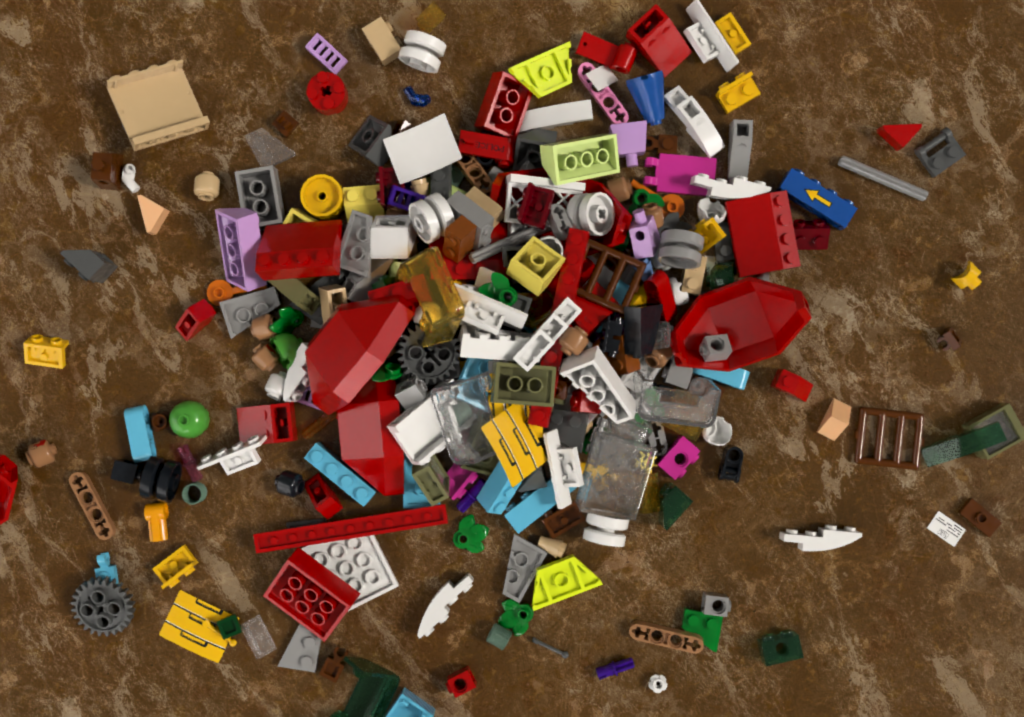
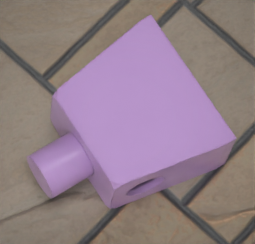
(630, 140)
(644, 234)

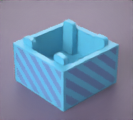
(410, 705)

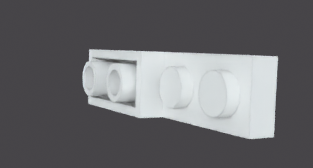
(696, 121)
(736, 189)
(297, 377)
(827, 537)
(437, 609)

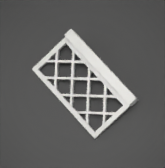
(521, 181)

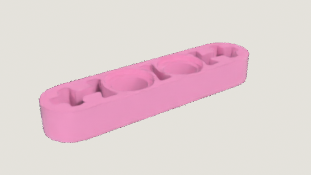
(600, 96)

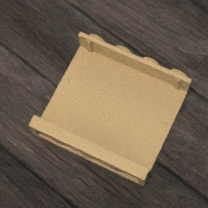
(156, 105)

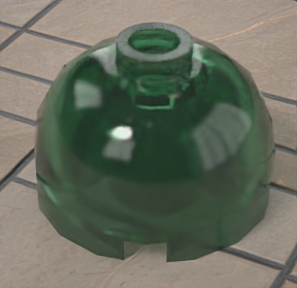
(721, 275)

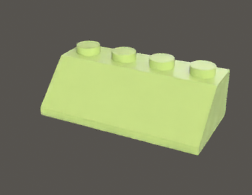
(580, 158)

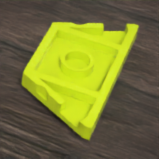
(545, 71)
(561, 580)

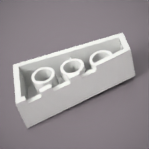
(485, 345)
(601, 383)

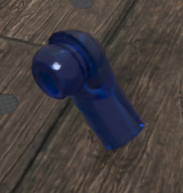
(417, 99)

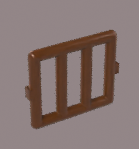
(623, 259)
(896, 461)

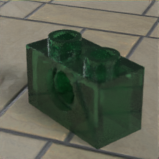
(791, 650)

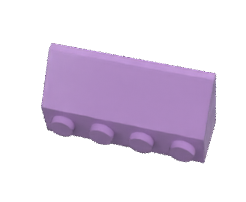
(239, 244)

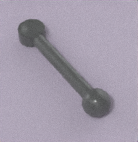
(564, 654)

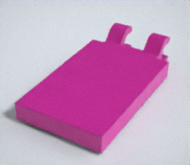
(675, 173)

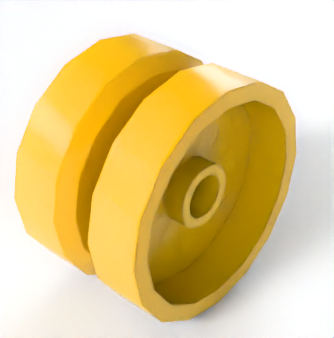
(311, 196)

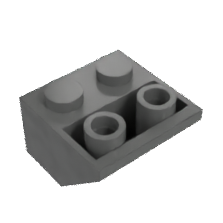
(90, 264)

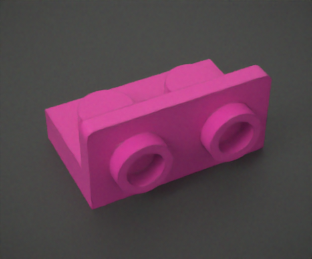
(459, 479)

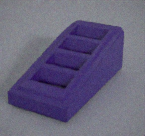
(390, 199)

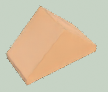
(152, 213)
(835, 420)

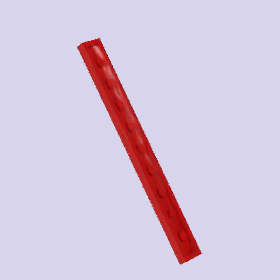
(567, 286)
(350, 528)

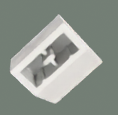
(391, 237)

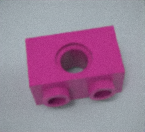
(667, 461)

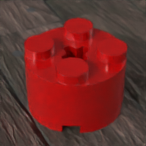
(323, 83)

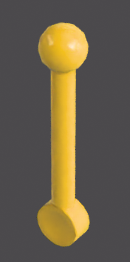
(206, 623)

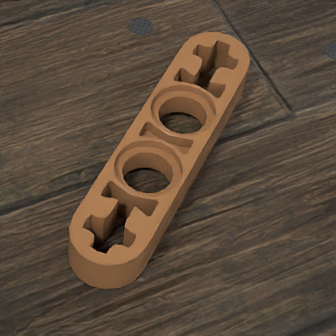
(471, 165)
(88, 507)
(667, 633)

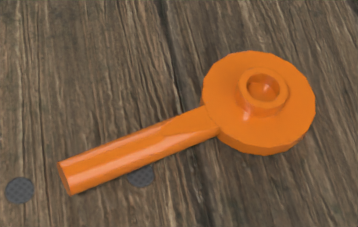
(672, 202)
(222, 290)

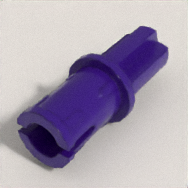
(471, 496)
(614, 668)

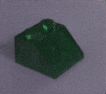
(672, 504)

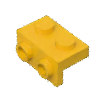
(710, 231)
(174, 566)

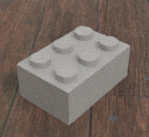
(261, 192)

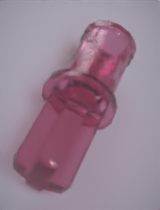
(189, 463)

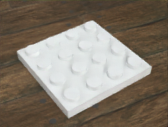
(357, 563)

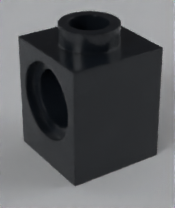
(127, 471)

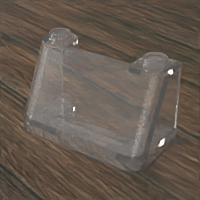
(674, 406)
(461, 413)

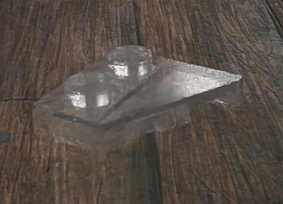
(268, 149)

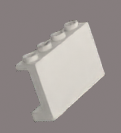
(419, 431)

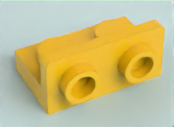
(738, 92)
(45, 351)

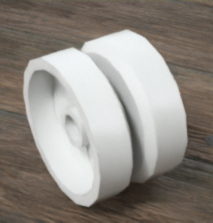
(422, 51)
(591, 213)
(431, 217)
(605, 528)

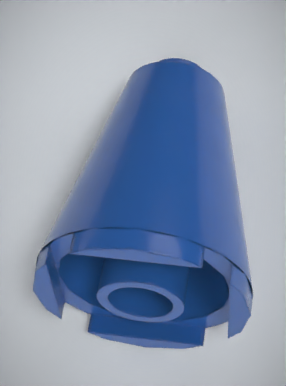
(649, 96)

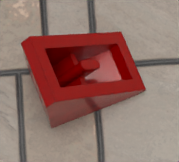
(898, 135)

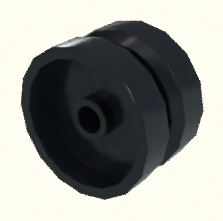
(160, 479)

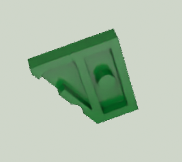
(705, 625)

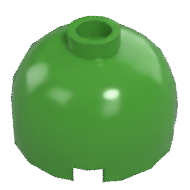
(287, 347)
(189, 419)

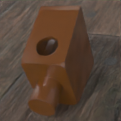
(107, 168)

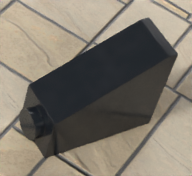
(641, 328)

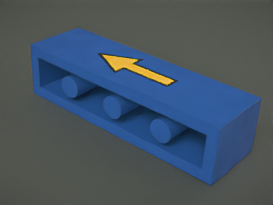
(816, 199)

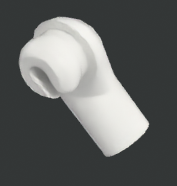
(128, 178)

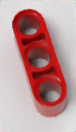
(659, 291)

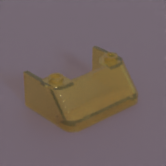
(435, 293)

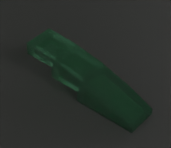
(963, 444)

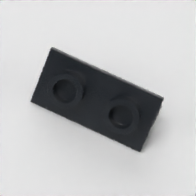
(611, 328)

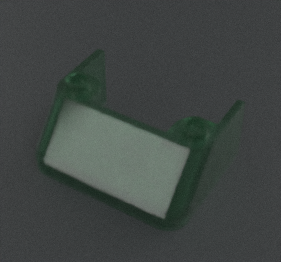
(372, 691)

